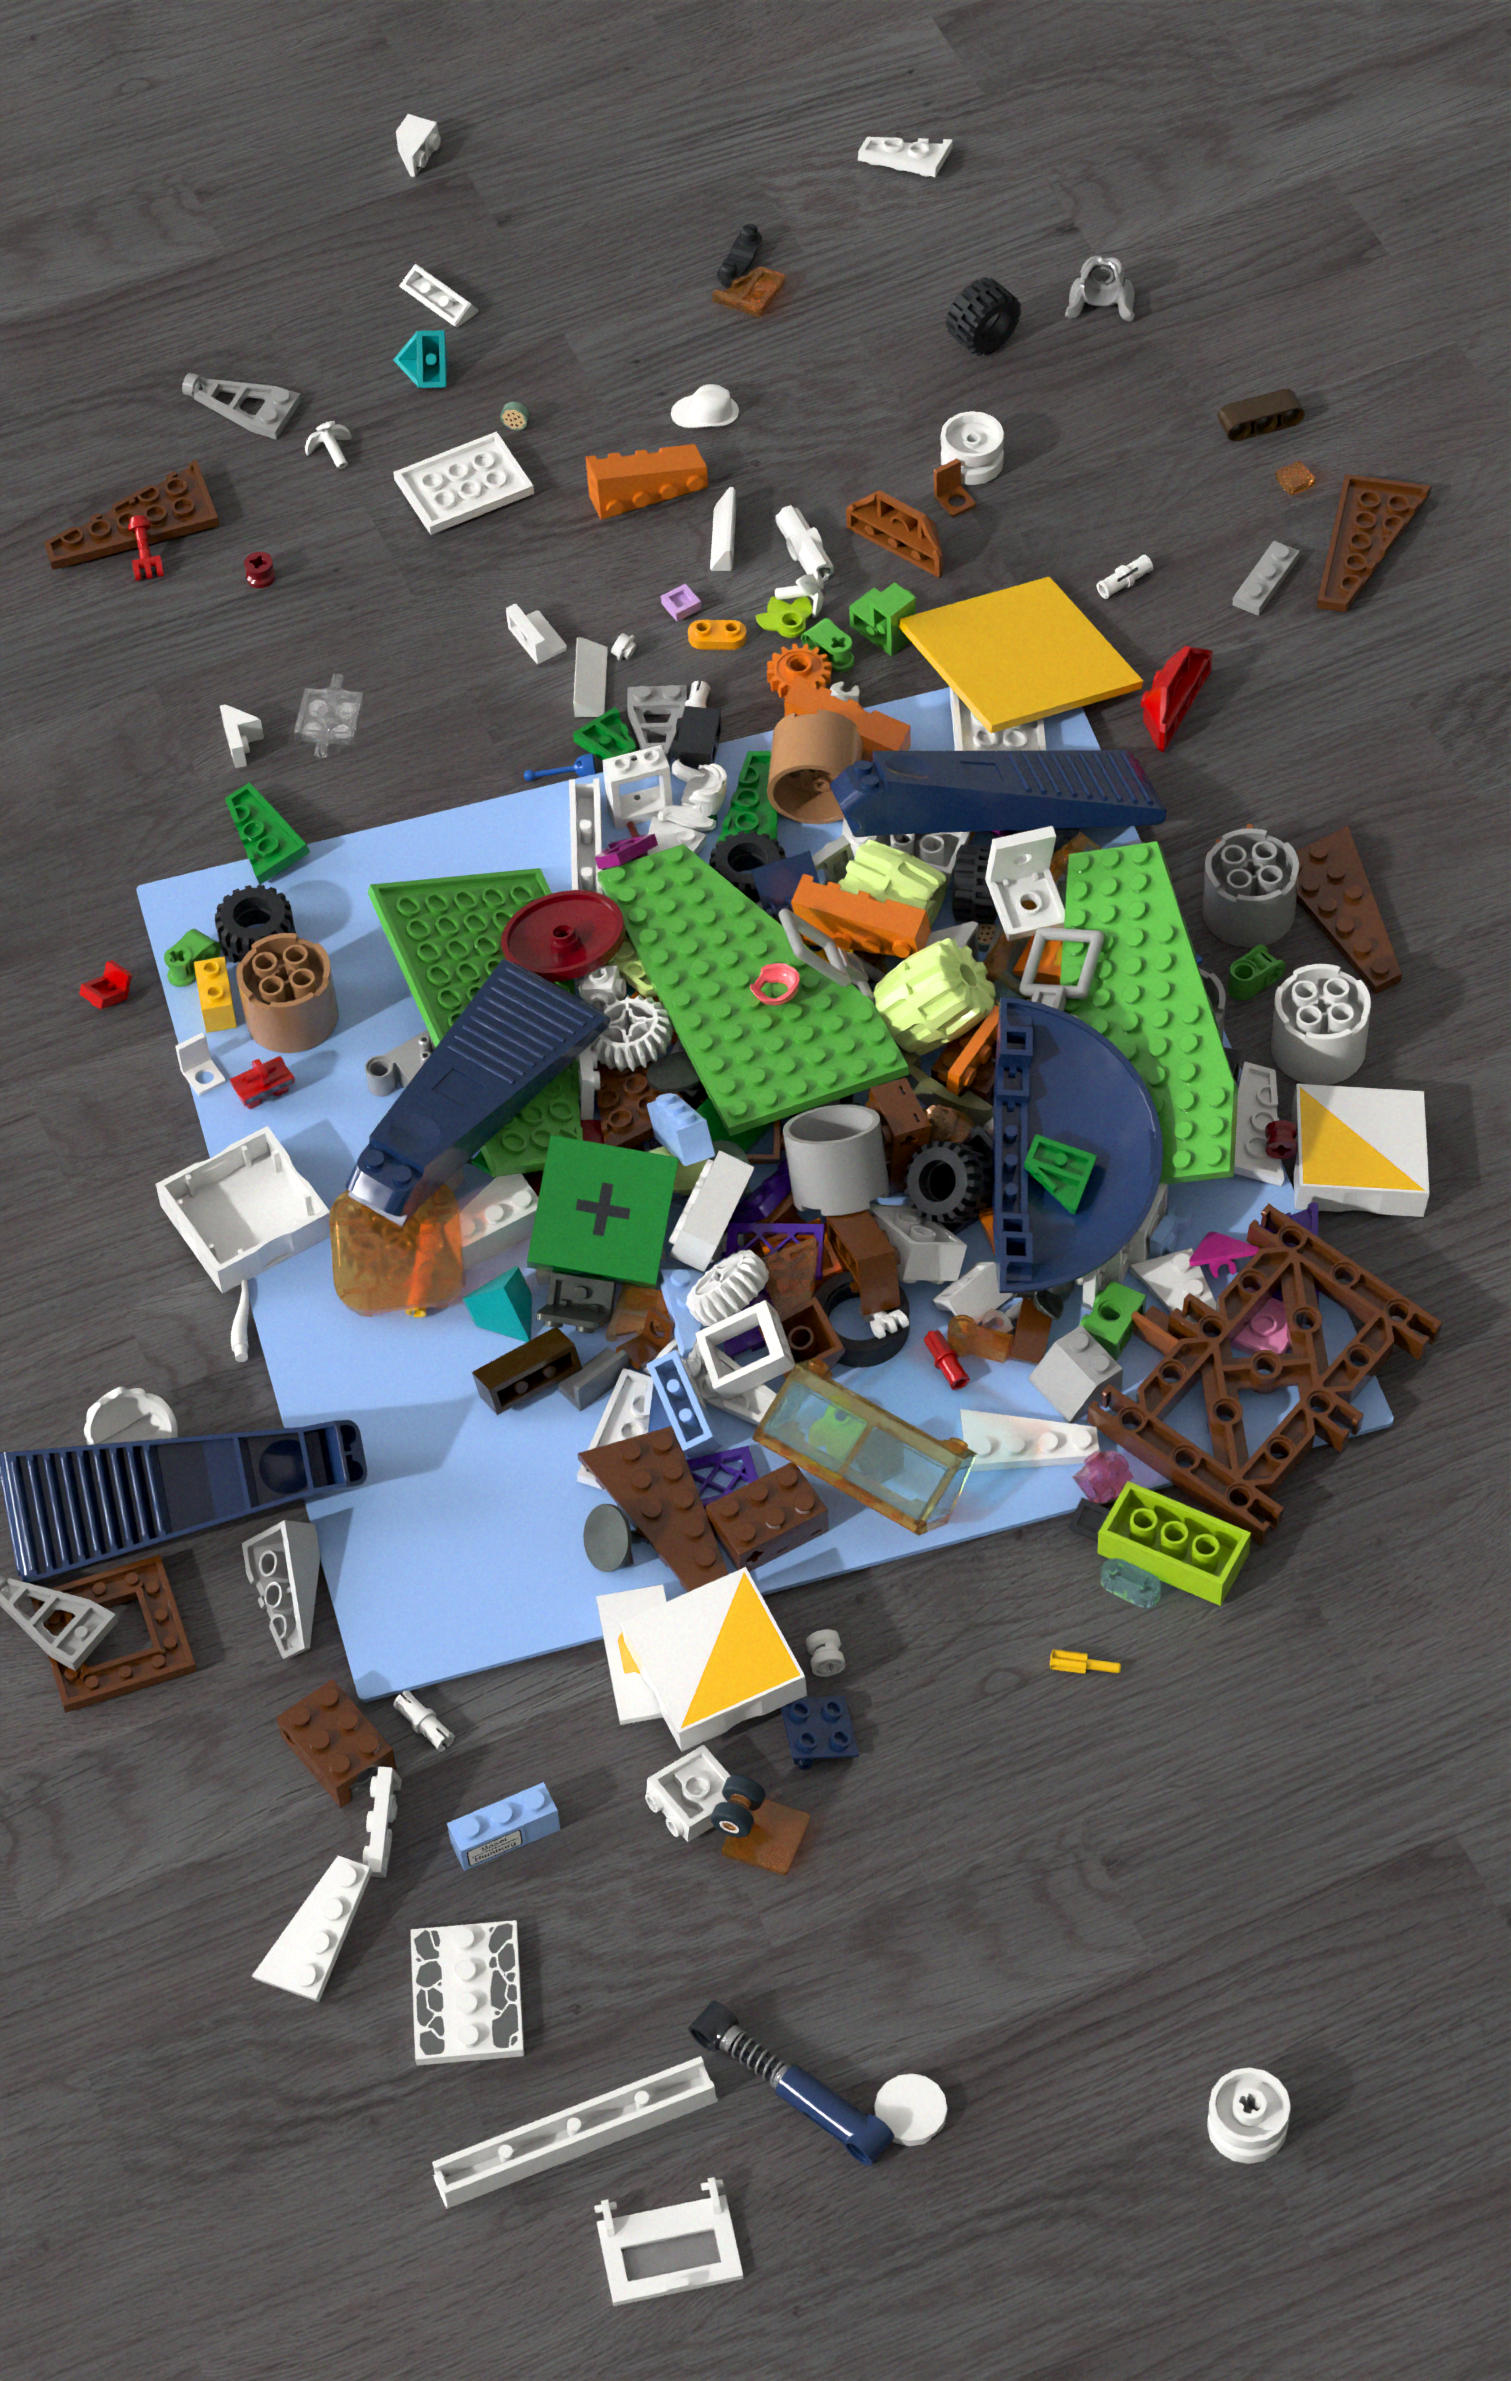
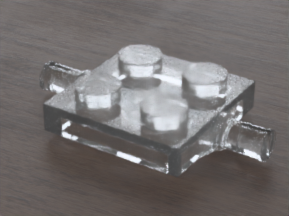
(329, 716)

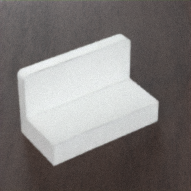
(534, 634)
(973, 1293)

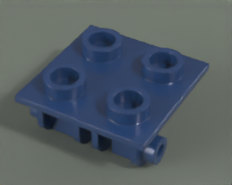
(779, 881)
(819, 1729)

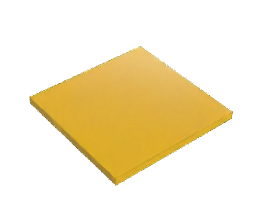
(1020, 654)

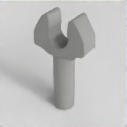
(1004, 1319)

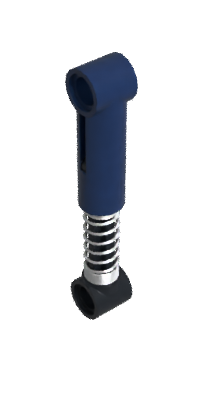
(861, 2134)

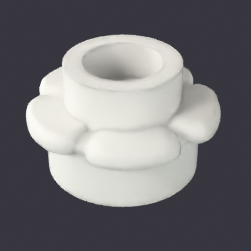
(624, 646)

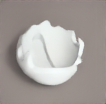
(129, 1417)

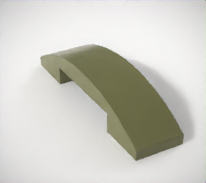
(933, 1093)

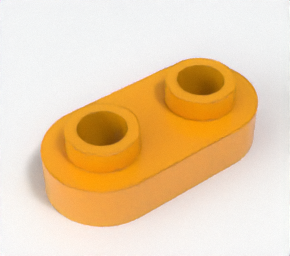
(717, 634)

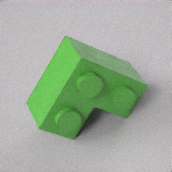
(878, 616)

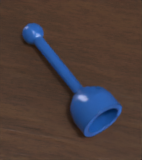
(582, 767)

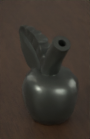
(1050, 1300)

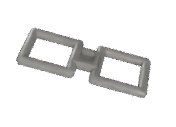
(843, 966)
(1057, 995)

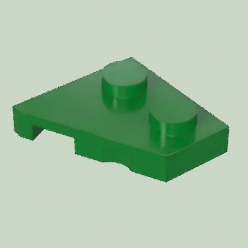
(605, 736)
(1060, 1170)

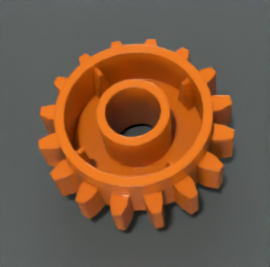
(800, 662)

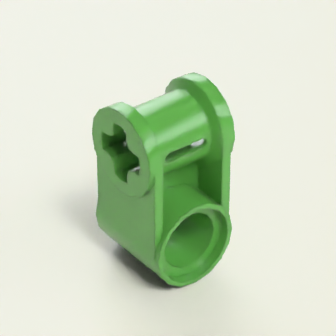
(831, 642)
(181, 957)
(1253, 973)

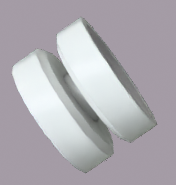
(977, 443)
(1248, 2115)

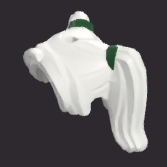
(700, 799)

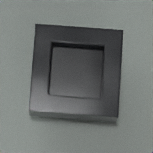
(1088, 1519)

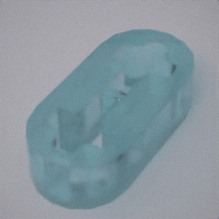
(1130, 1582)

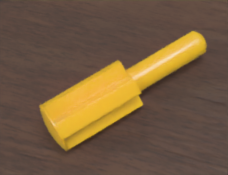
(1078, 1662)

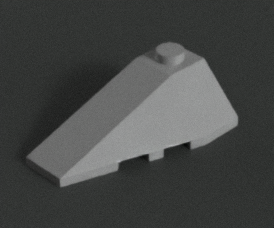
(285, 1571)

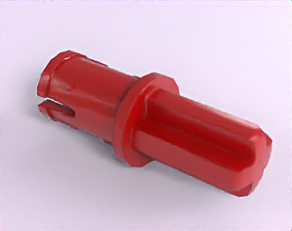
(946, 1360)

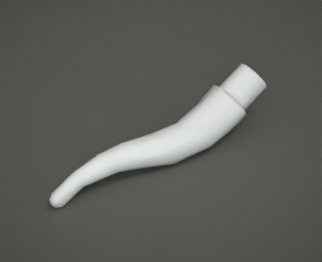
(239, 1336)

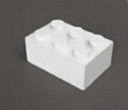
(709, 1210)

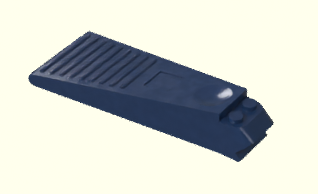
(995, 791)
(472, 1084)
(122, 1497)

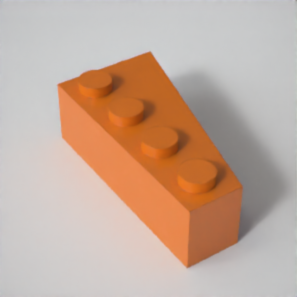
(643, 479)
(875, 728)
(861, 920)

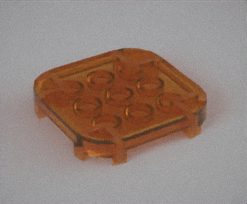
(395, 1266)

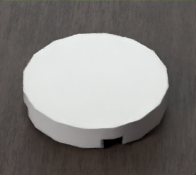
(911, 2108)

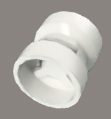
(824, 1648)

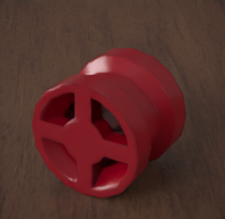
(259, 570)
(1281, 1139)

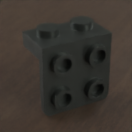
(578, 1301)

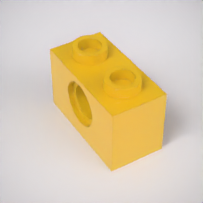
(215, 994)

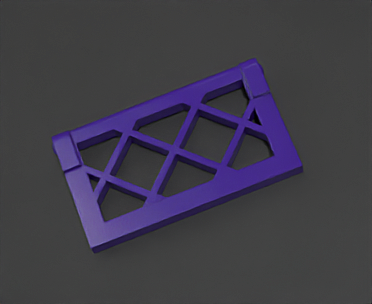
(762, 1229)
(718, 1461)

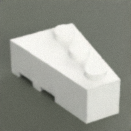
(497, 1218)

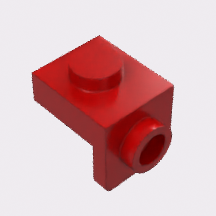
(109, 988)

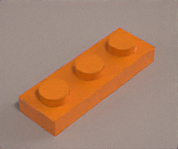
(976, 1052)

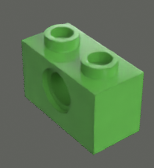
(1118, 1304)

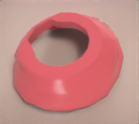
(776, 973)

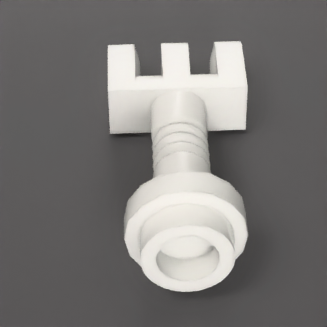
(882, 1321)

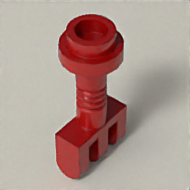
(139, 526)

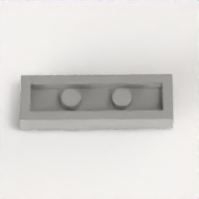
(1266, 578)

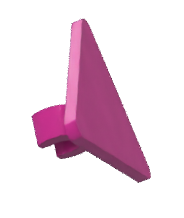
(1219, 1250)

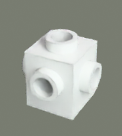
(602, 987)

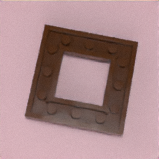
(164, 1661)

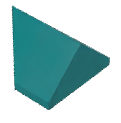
(425, 359)
(503, 1305)

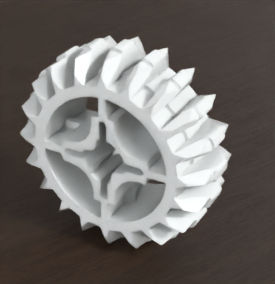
(635, 1034)
(727, 1287)

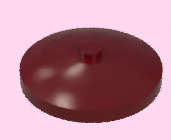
(564, 934)

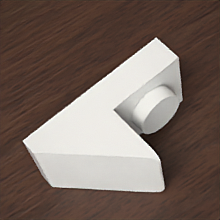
(240, 730)

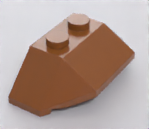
(898, 530)

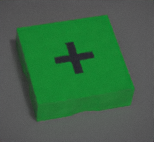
(602, 1211)

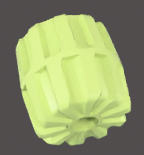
(895, 876)
(934, 997)

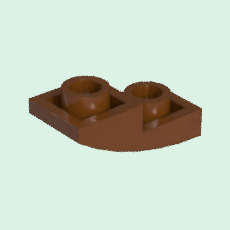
(1030, 1334)

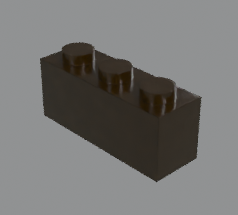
(527, 1370)

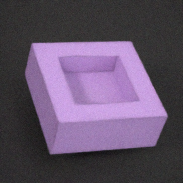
(681, 602)

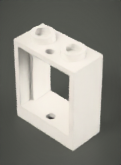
(642, 804)
(756, 1373)

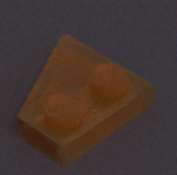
(751, 292)
(792, 1275)
(632, 1311)

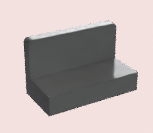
(595, 1378)

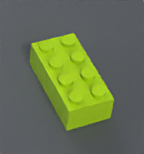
(1174, 1542)

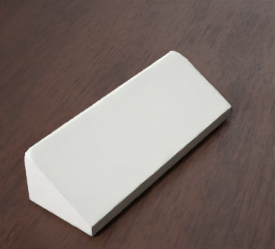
(438, 296)
(724, 532)
(590, 678)

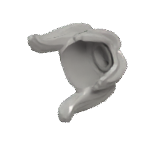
(1102, 288)

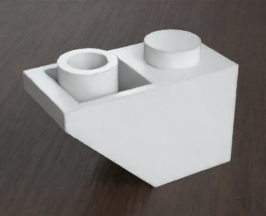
(416, 142)

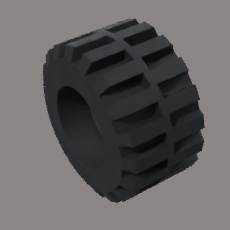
(983, 316)
(744, 853)
(970, 891)
(250, 908)
(926, 1176)

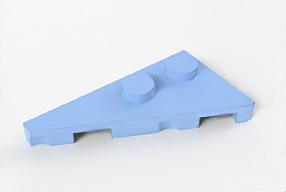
(675, 1288)

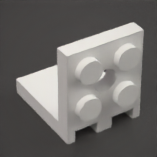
(1021, 872)

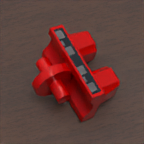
(262, 1081)

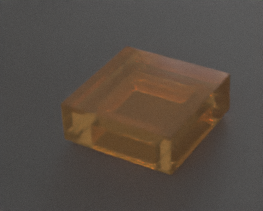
(1295, 478)

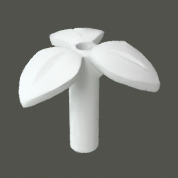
(329, 433)
(807, 585)

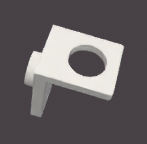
(195, 1059)

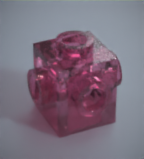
(1103, 1476)

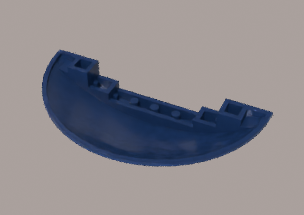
(1081, 1091)

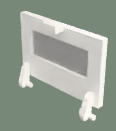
(669, 2248)

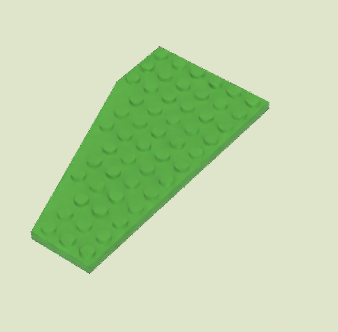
(447, 948)
(702, 952)
(1153, 1003)

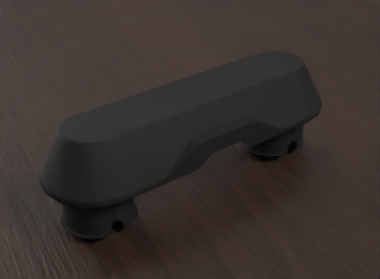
(740, 255)

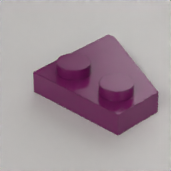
(625, 850)

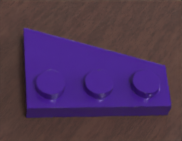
(763, 1198)

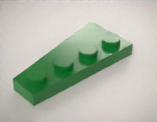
(749, 804)
(264, 833)

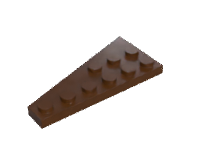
(1366, 527)
(624, 1105)
(661, 1502)

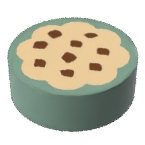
(515, 416)
(985, 936)

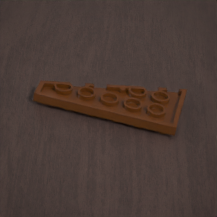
(173, 507)
(1342, 905)

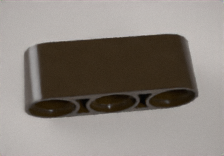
(1260, 415)

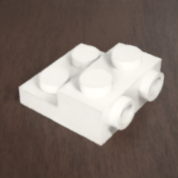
(688, 1792)

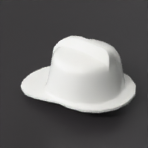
(705, 408)

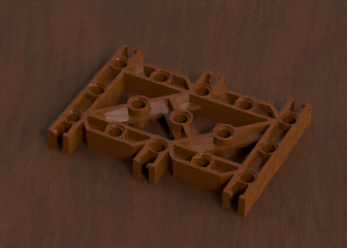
(1332, 1387)

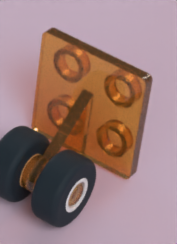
(757, 1828)

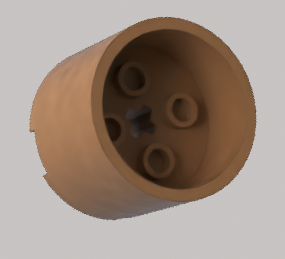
(805, 759)
(287, 993)

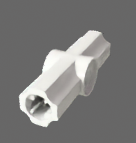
(804, 542)

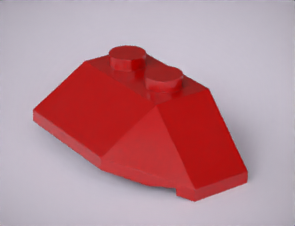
(1174, 693)

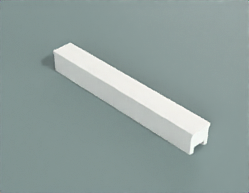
(585, 837)
(573, 2132)

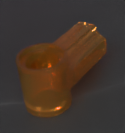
(979, 1340)

